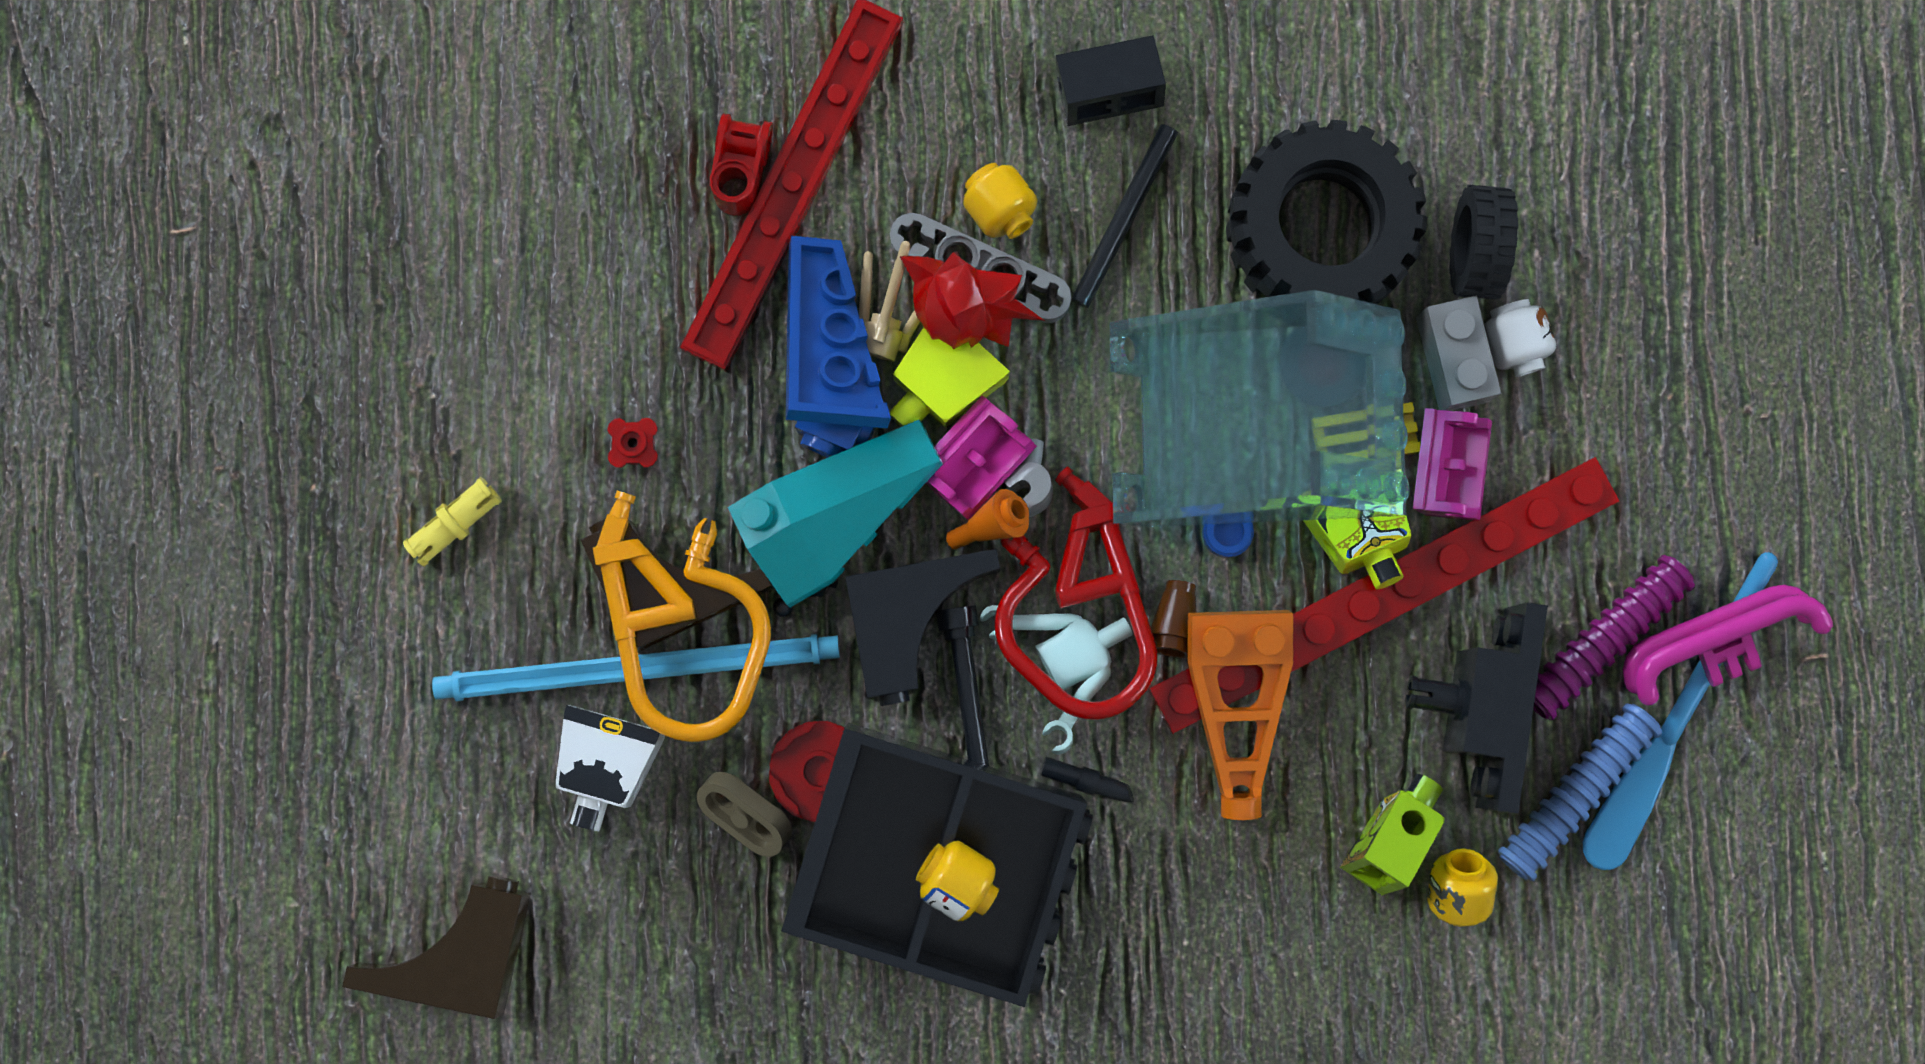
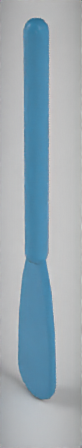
(1632, 800)

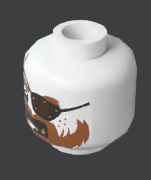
(1520, 337)

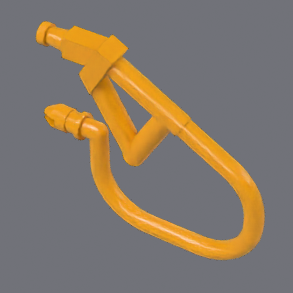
(610, 553)

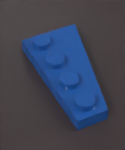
(827, 348)

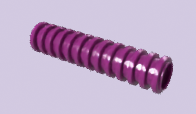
(1611, 635)

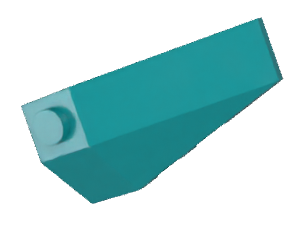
(822, 514)

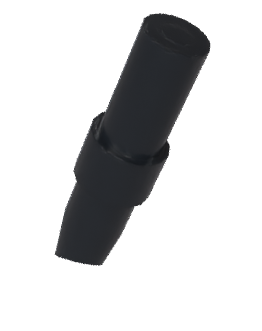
(1086, 780)

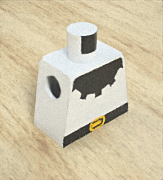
(603, 762)

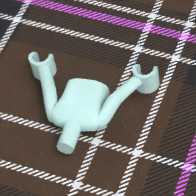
(1071, 656)

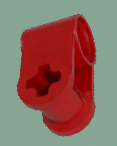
(739, 154)

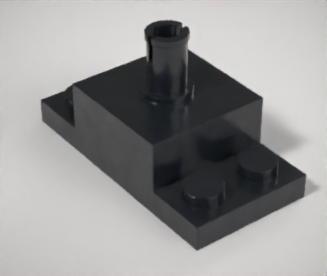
(1492, 705)

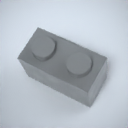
(1458, 354)

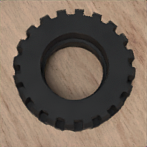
(1338, 157)

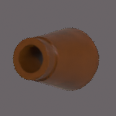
(1171, 619)

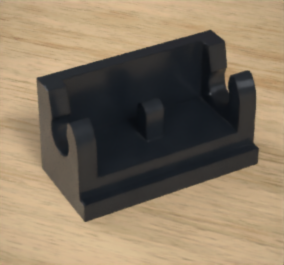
(1110, 80)

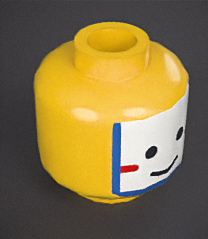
(957, 881)

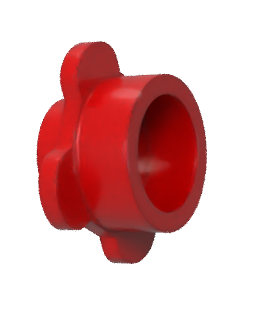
(643, 452)

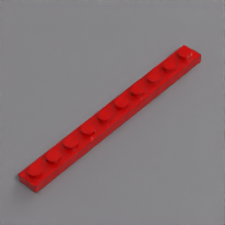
(1426, 575)

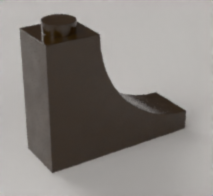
(641, 594)
(468, 966)

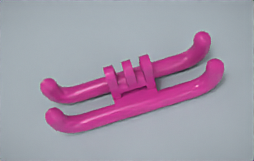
(1719, 638)

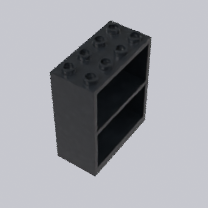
(881, 821)

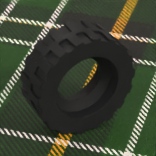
(1483, 242)

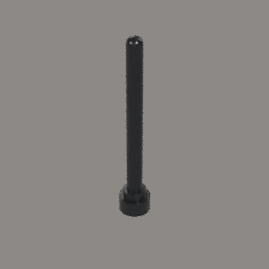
(958, 628)

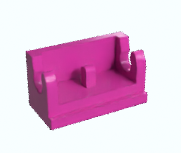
(978, 457)
(1452, 464)

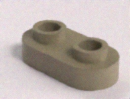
(744, 814)

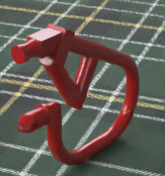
(1095, 516)

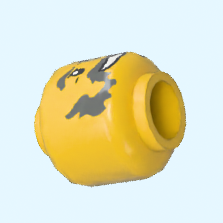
(1462, 888)

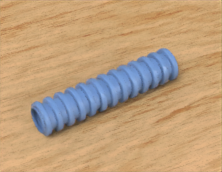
(1580, 791)

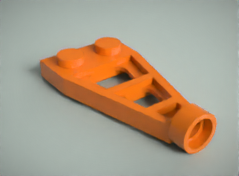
(1236, 640)

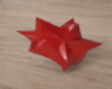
(964, 302)

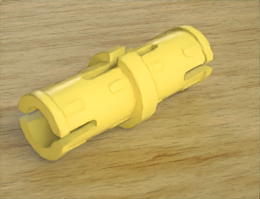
(452, 521)

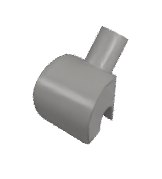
(1035, 478)

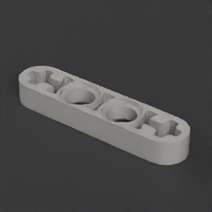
(984, 258)

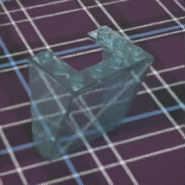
(1266, 412)

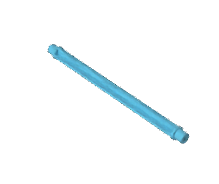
(610, 670)

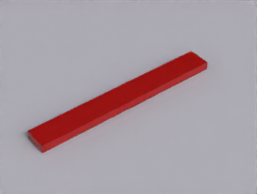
(792, 184)

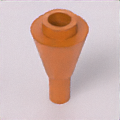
(999, 518)

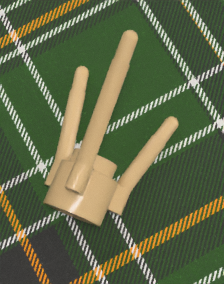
(883, 331)

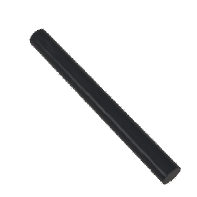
(1124, 215)

